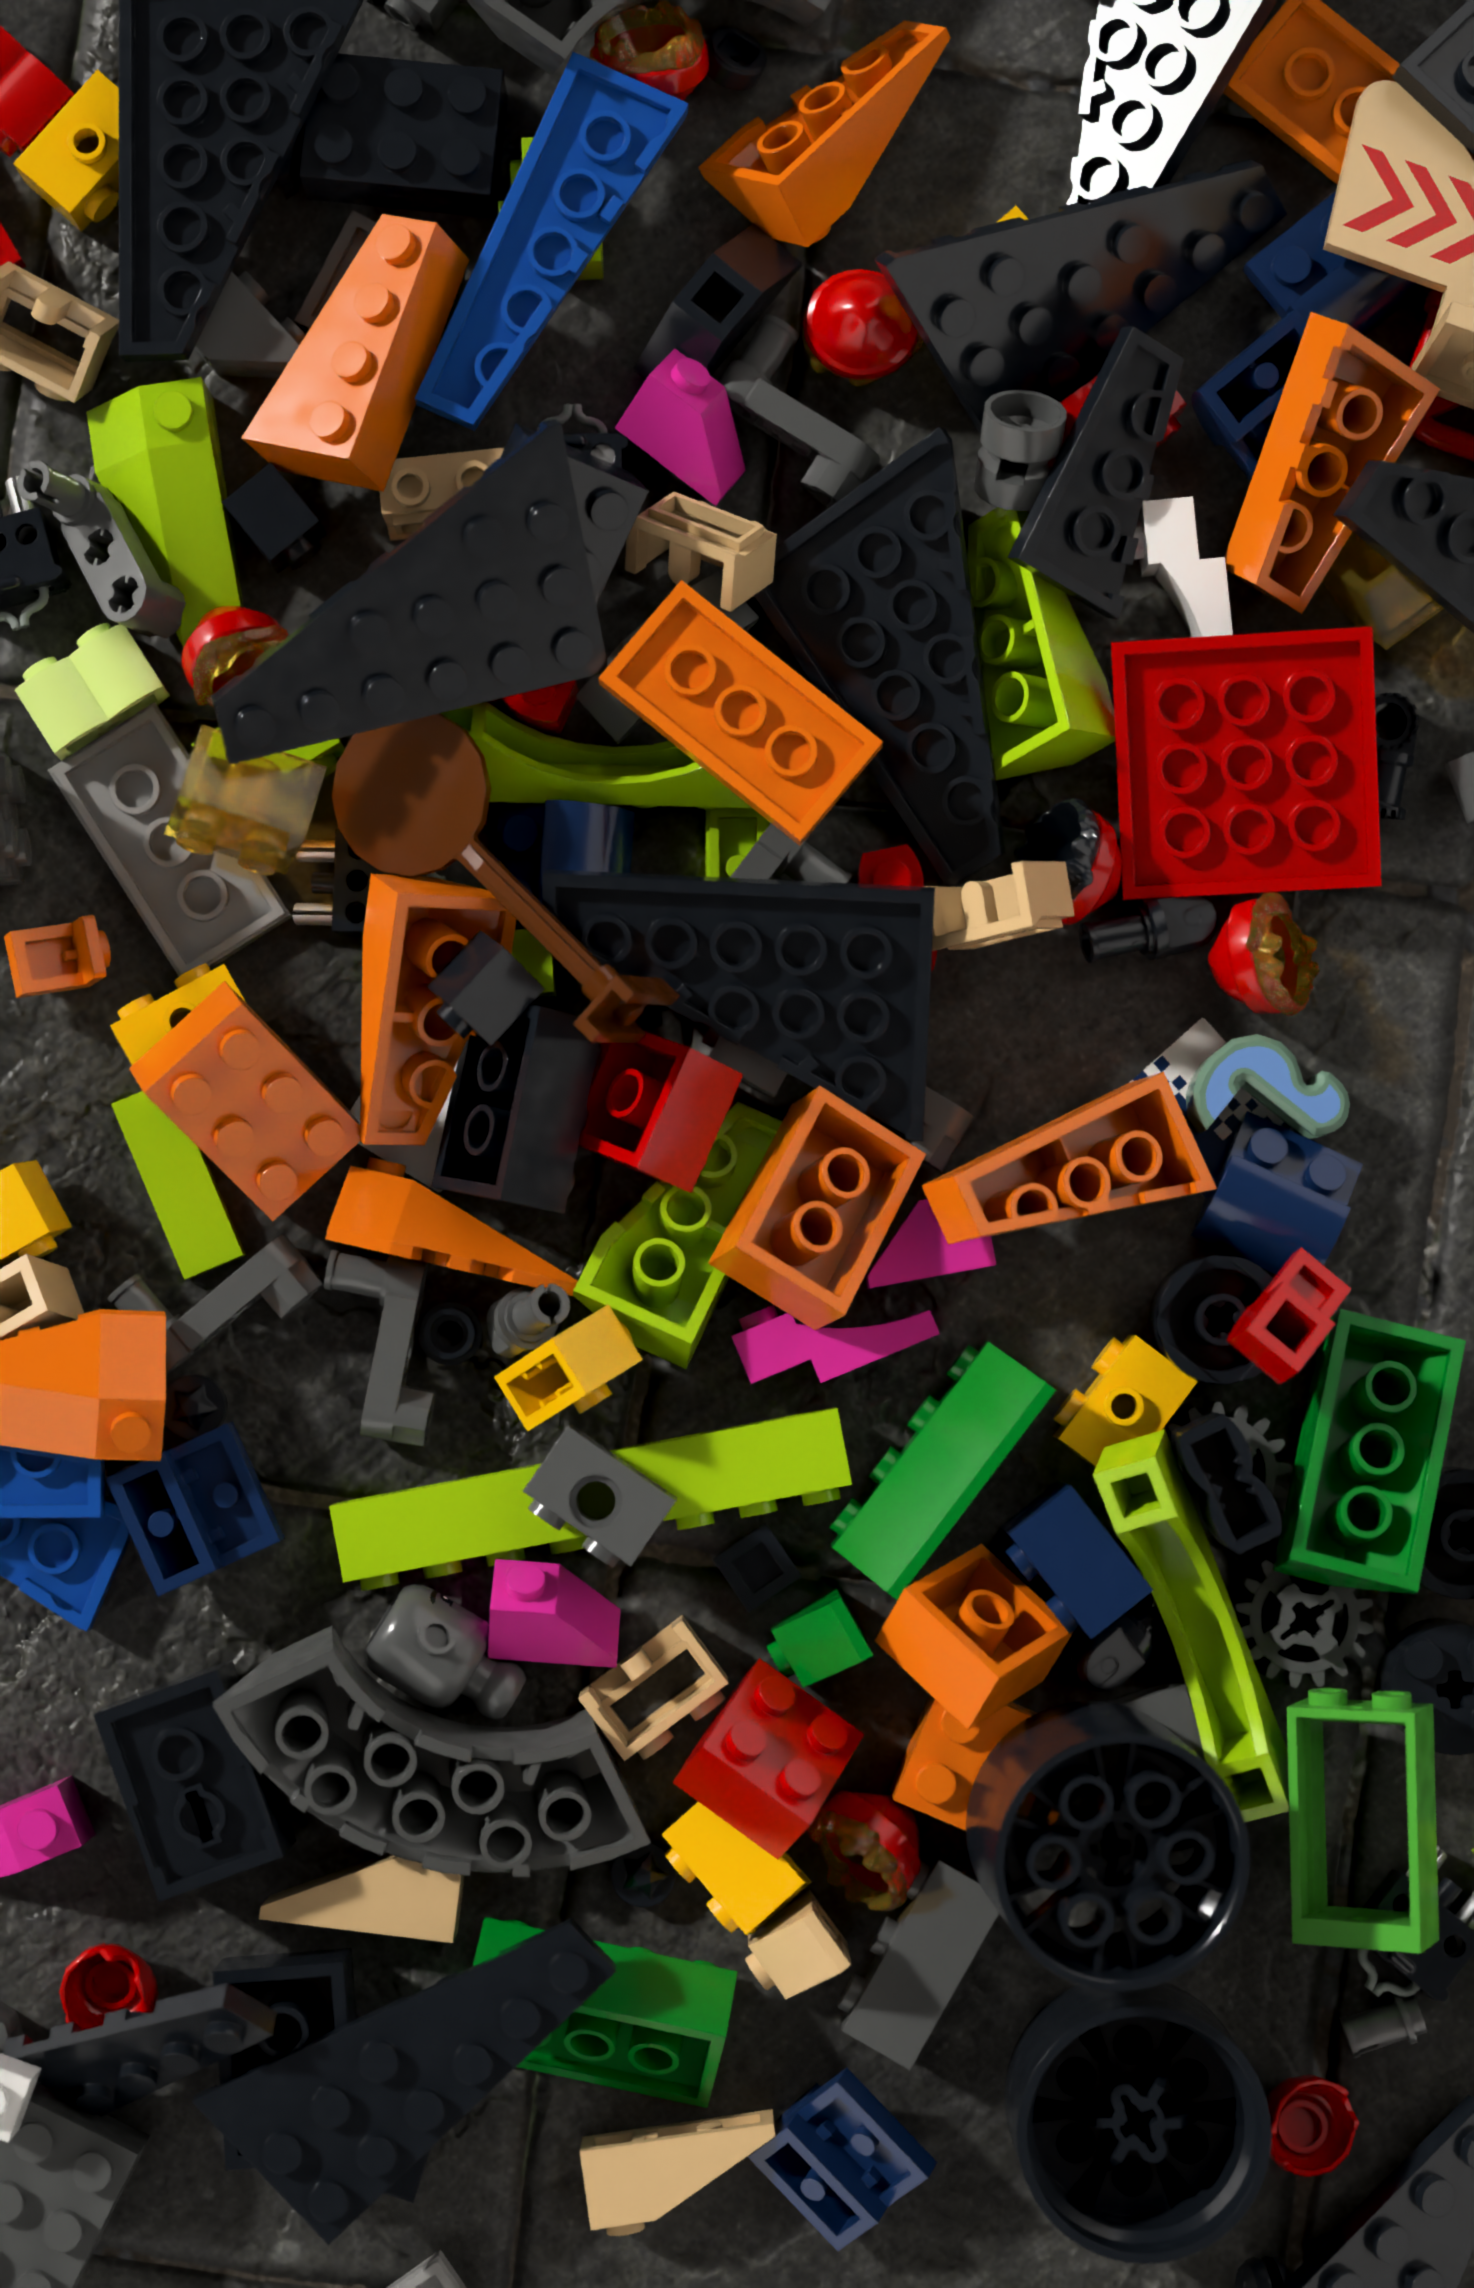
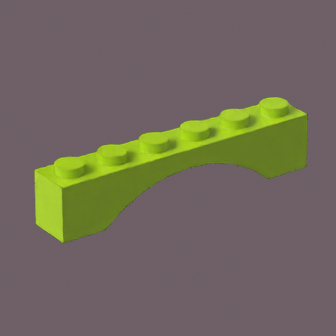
(542, 767)
(1167, 1541)

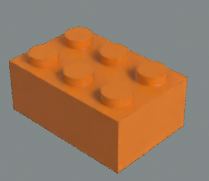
(247, 1101)
(817, 1209)

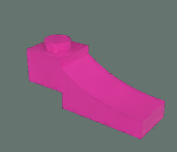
(778, 1343)

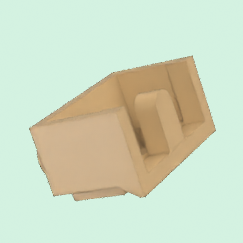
(51, 370)
(425, 483)
(705, 533)
(1002, 908)
(653, 1731)

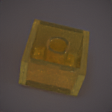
(245, 808)

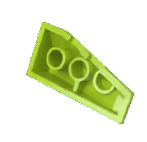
(166, 469)
(1037, 666)
(658, 1254)

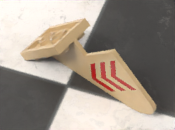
(1411, 213)

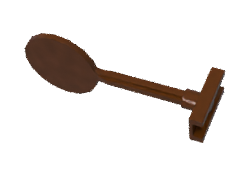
(416, 804)

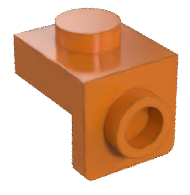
(57, 957)

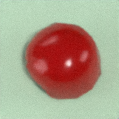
(106, 1981)
(1310, 2125)

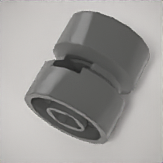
(1020, 445)

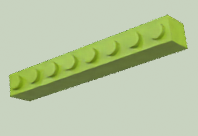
(490, 1513)

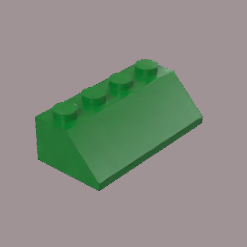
(1370, 1455)
(940, 1467)
(644, 2030)

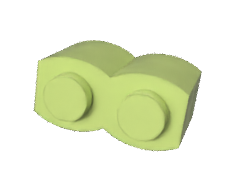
(90, 689)

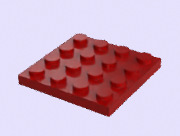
(1247, 763)

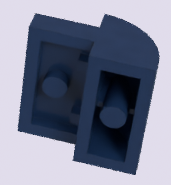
(1304, 277)
(1243, 396)
(562, 838)
(1277, 1196)
(195, 1508)
(842, 2158)

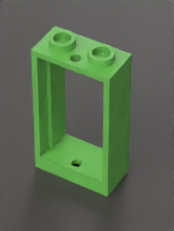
(1348, 1926)

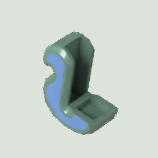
(1272, 1078)

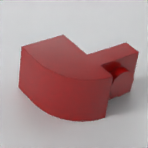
(1289, 1317)

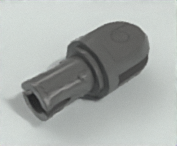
(526, 1319)

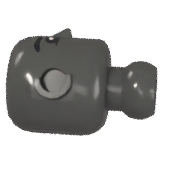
(438, 1651)

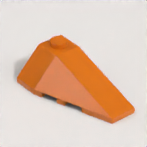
(817, 155)
(405, 1047)
(411, 1221)
(87, 1386)

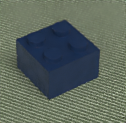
(1075, 1559)

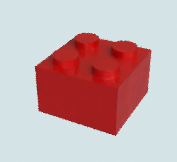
(658, 1108)
(769, 1759)

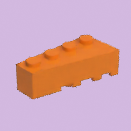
(360, 365)
(1336, 412)

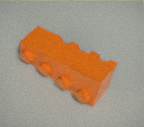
(1089, 1162)

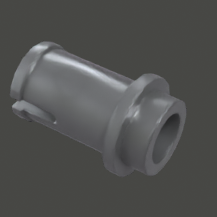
(1384, 2025)

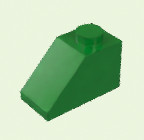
(818, 1640)

